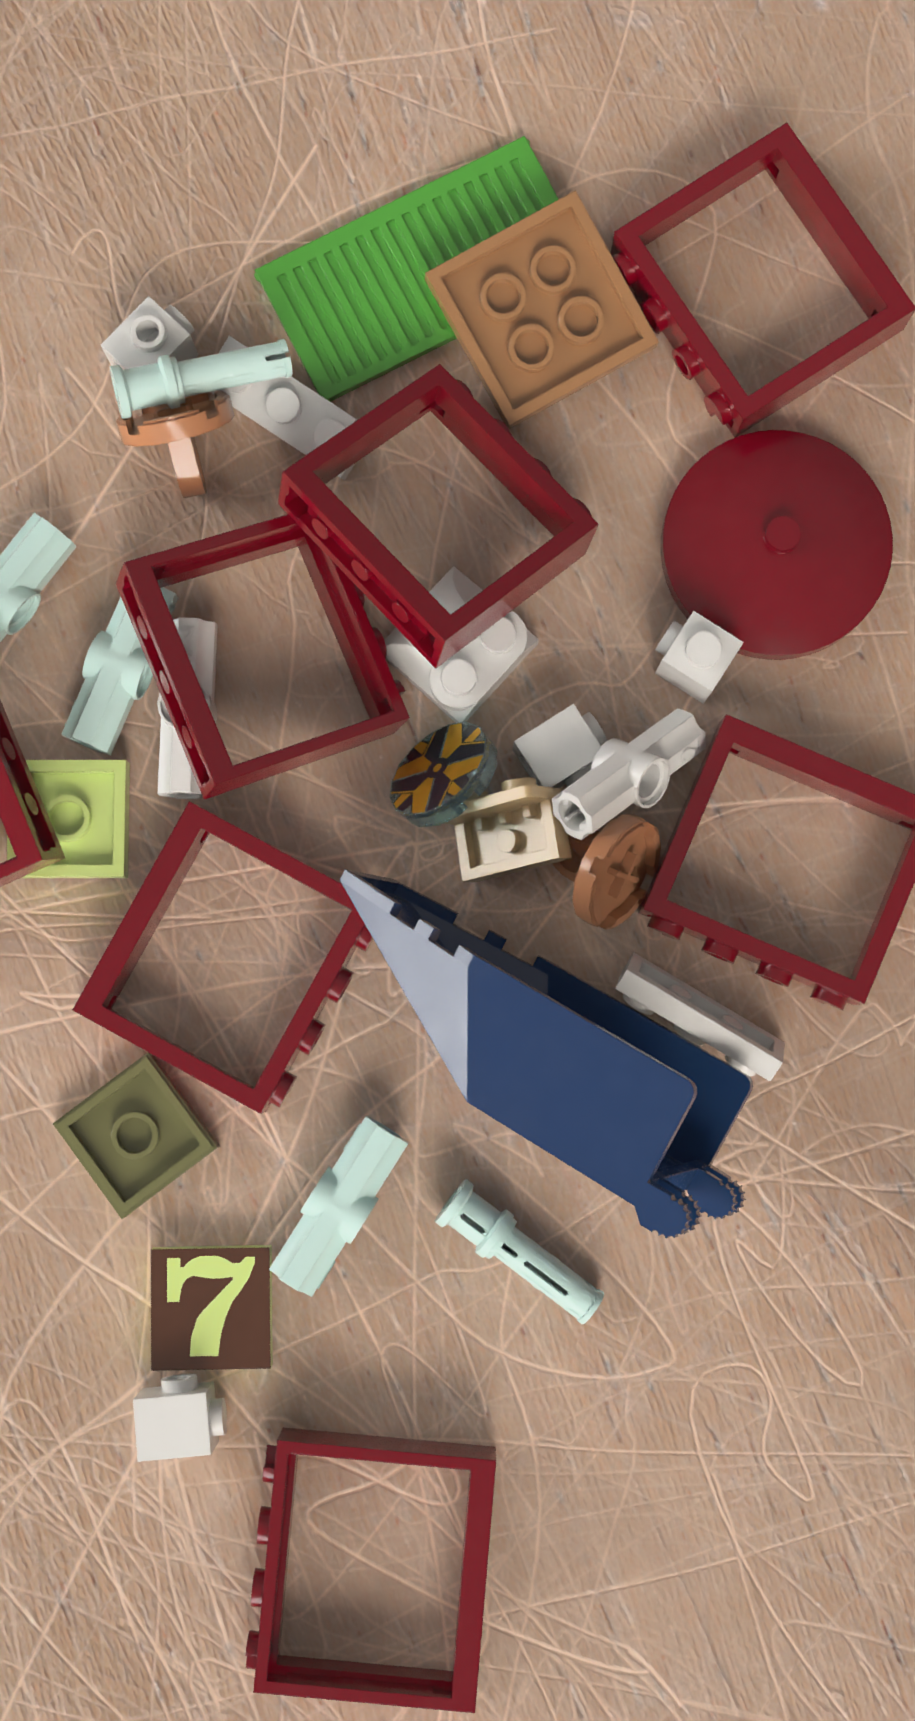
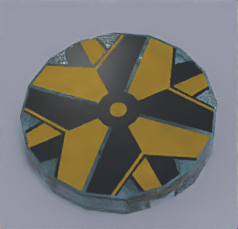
(443, 774)

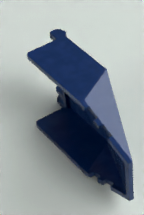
(564, 1060)

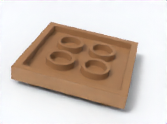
(541, 310)

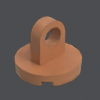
(178, 430)
(612, 869)

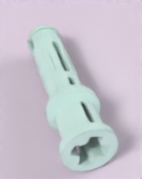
(172, 381)
(497, 1236)

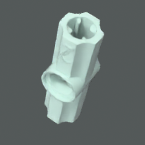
(27, 568)
(114, 677)
(338, 1206)

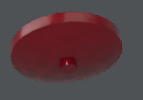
(777, 543)

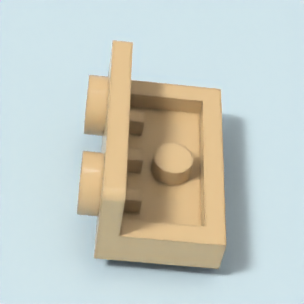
(509, 831)

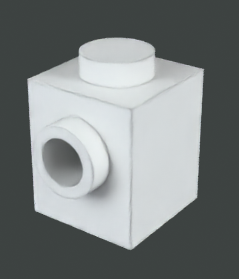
(150, 334)
(696, 655)
(560, 748)
(178, 1419)

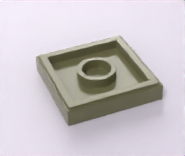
(136, 1135)

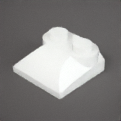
(474, 671)

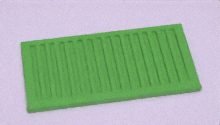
(361, 293)

